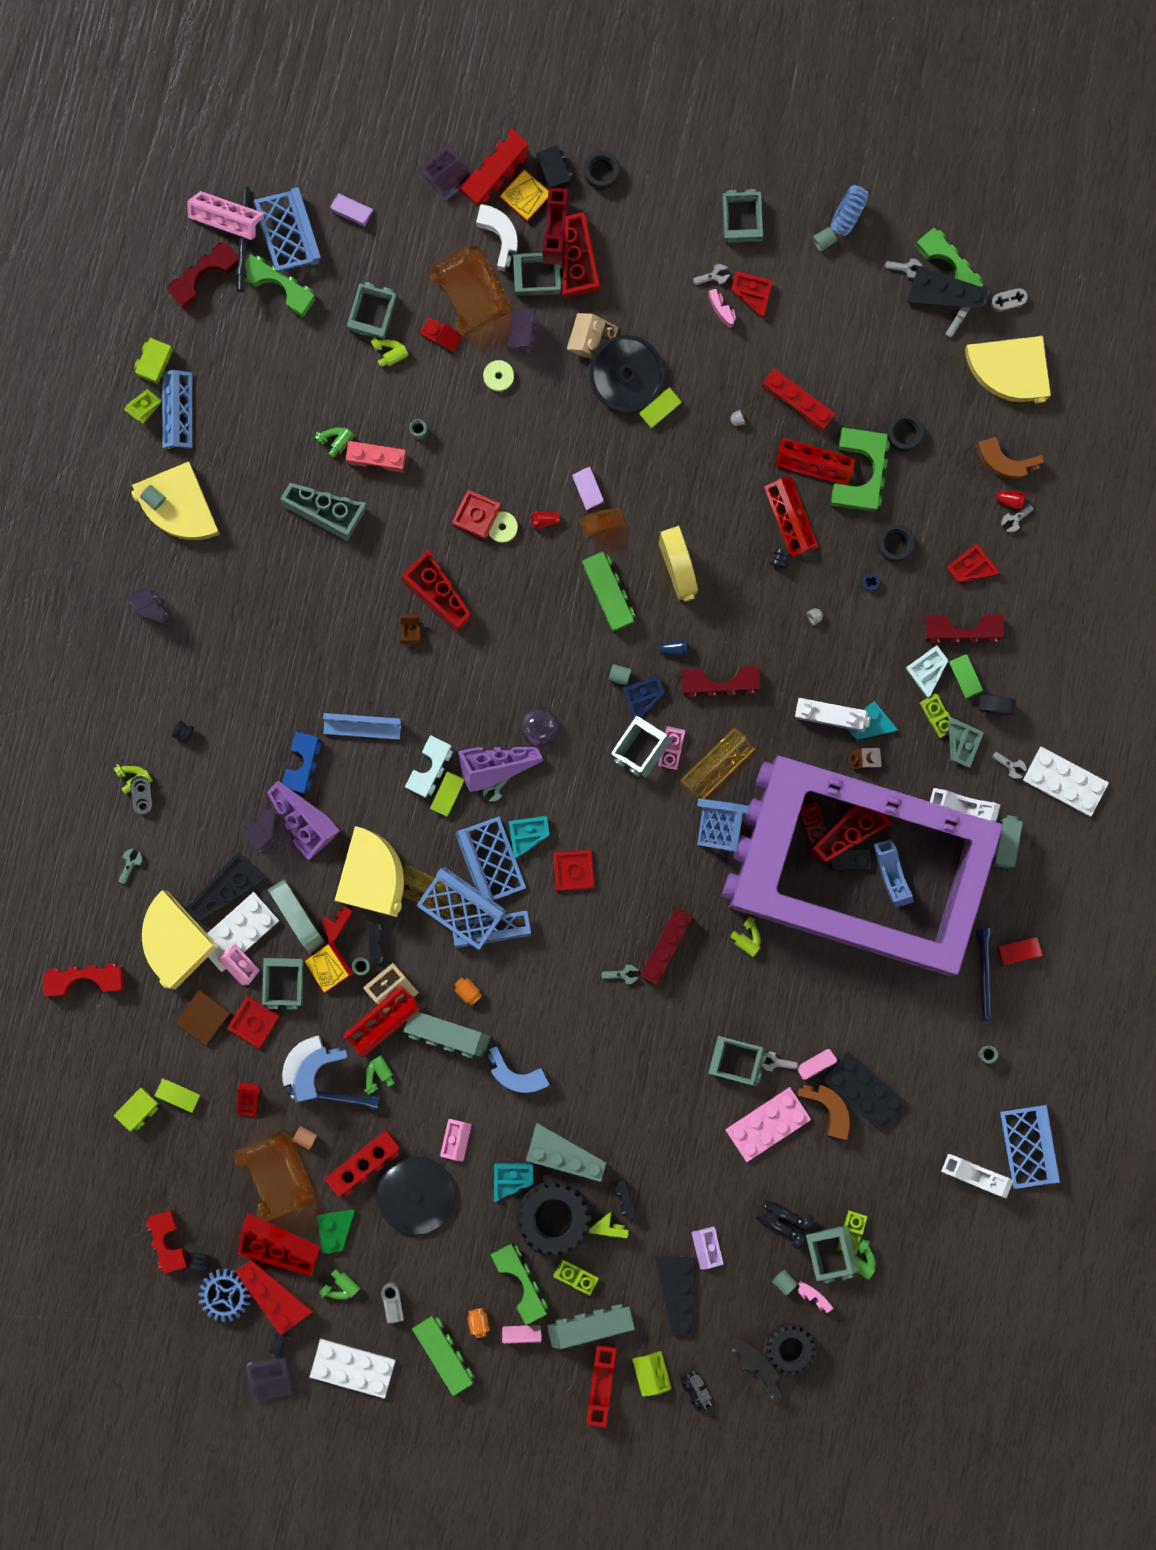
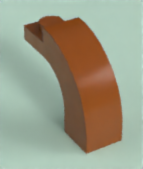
(1001, 465)
(838, 1113)

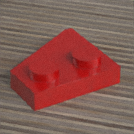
(752, 291)
(972, 565)

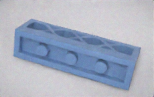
(173, 408)
(362, 726)
(505, 934)

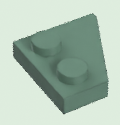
(963, 742)

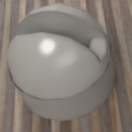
(737, 418)
(815, 616)

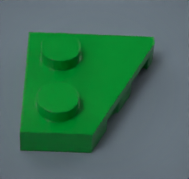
(334, 1230)

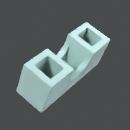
(424, 782)

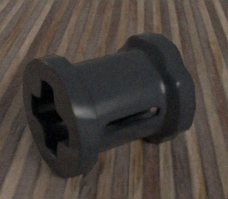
(279, 1344)

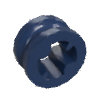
(869, 576)

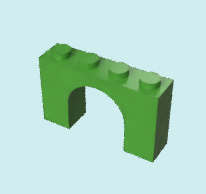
(873, 447)

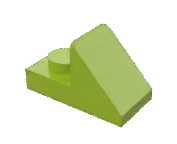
(143, 406)
(602, 1227)

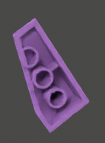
(489, 767)
(308, 824)

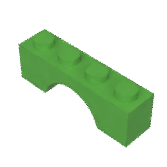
(936, 247)
(298, 298)
(508, 1261)

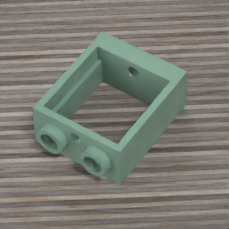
(742, 235)
(531, 258)
(365, 329)
(629, 737)
(1008, 843)
(279, 962)
(718, 1057)
(848, 1251)

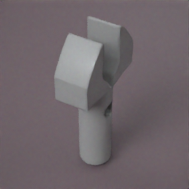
(904, 267)
(713, 276)
(959, 318)
(1016, 518)
(1009, 764)
(778, 1063)

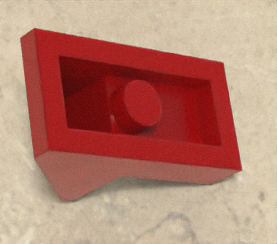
(441, 334)
(334, 929)
(248, 1099)

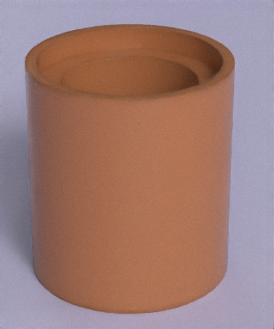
(304, 1138)

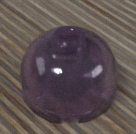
(540, 727)

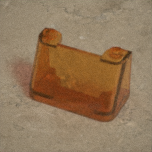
(471, 288)
(276, 1174)

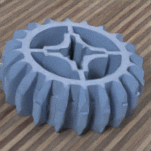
(849, 210)
(219, 1287)

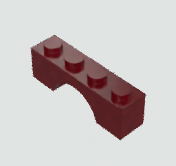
(555, 227)
(220, 259)
(939, 628)
(695, 683)
(666, 946)

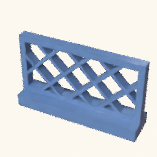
(303, 225)
(720, 810)
(473, 861)
(471, 894)
(1046, 1141)

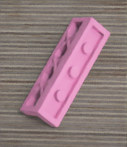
(222, 217)

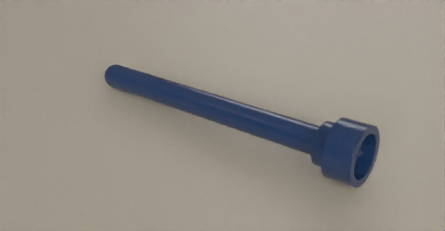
(985, 935)
(369, 1102)

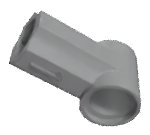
(392, 1304)

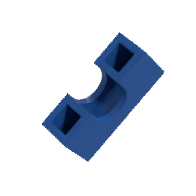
(307, 746)

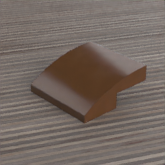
(202, 1017)

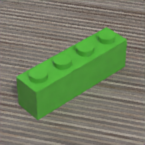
(608, 592)
(443, 1355)

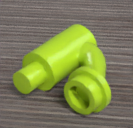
(398, 353)
(121, 770)
(746, 944)

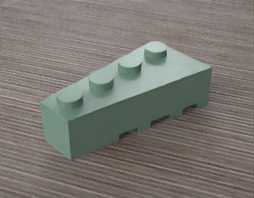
(326, 510)
(448, 1034)
(558, 1153)
(590, 1327)

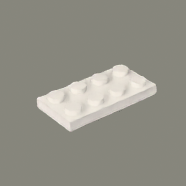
(1065, 781)
(242, 927)
(352, 1368)

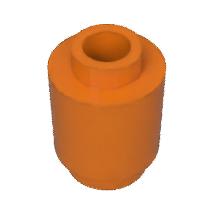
(467, 990)
(478, 1322)

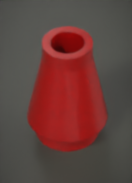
(1011, 498)
(543, 519)

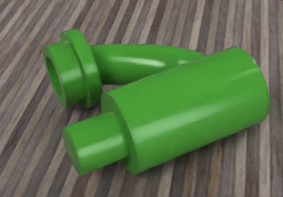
(339, 443)
(382, 1070)
(867, 1268)
(345, 1283)

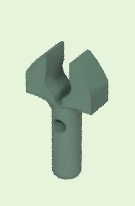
(497, 787)
(129, 865)
(620, 974)

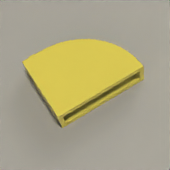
(1011, 368)
(184, 509)
(678, 563)
(371, 875)
(173, 941)

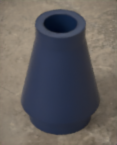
(675, 648)

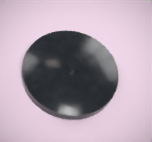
(626, 373)
(415, 1195)

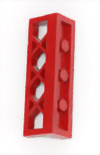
(814, 464)
(794, 514)
(385, 1023)

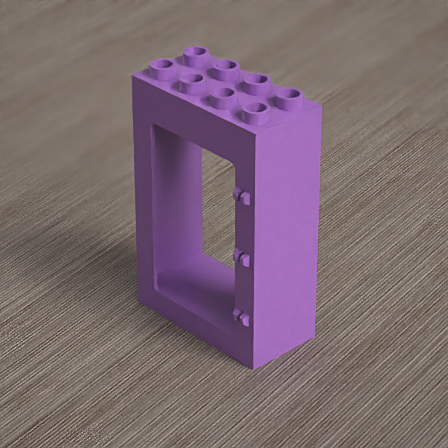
(766, 849)

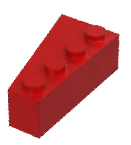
(496, 169)
(580, 265)
(435, 590)
(848, 831)
(276, 1246)
(274, 1298)

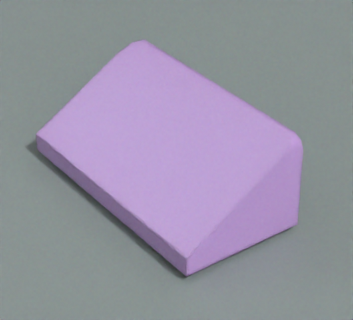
(351, 209)
(588, 488)
(707, 1248)

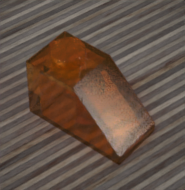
(602, 522)

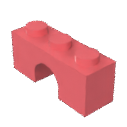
(381, 456)

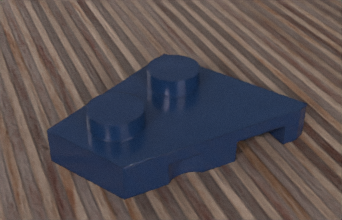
(643, 695)

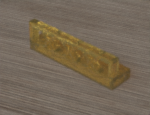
(715, 761)
(420, 882)

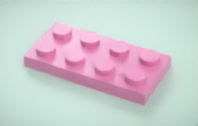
(768, 1124)

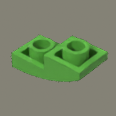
(966, 676)

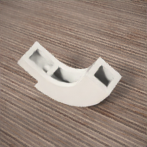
(499, 223)
(971, 806)
(296, 1056)
(977, 1175)

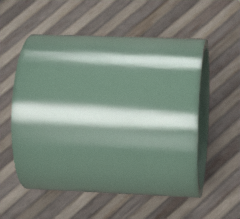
(824, 239)
(418, 422)
(152, 497)
(619, 674)
(367, 963)
(994, 1057)
(784, 1282)

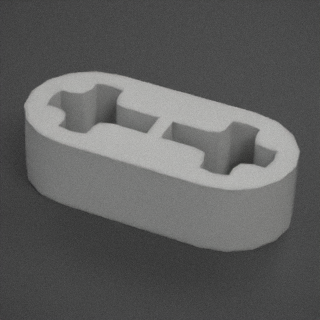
(1008, 295)

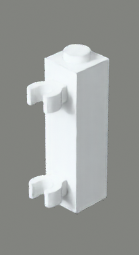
(832, 715)

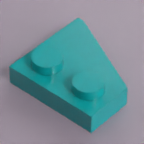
(878, 724)
(527, 833)
(511, 1178)

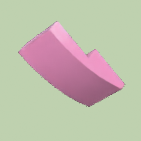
(724, 313)
(671, 755)
(809, 1292)

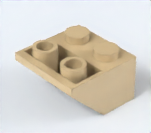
(589, 334)
(387, 983)

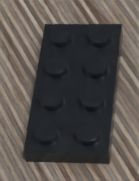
(864, 1091)

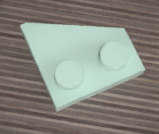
(928, 669)

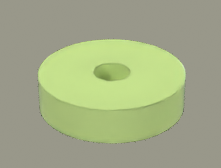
(498, 384)
(509, 533)

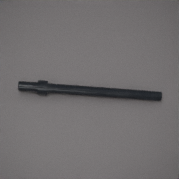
(241, 271)

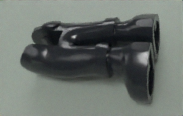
(776, 1225)

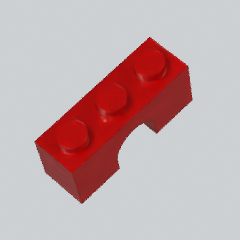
(169, 1258)

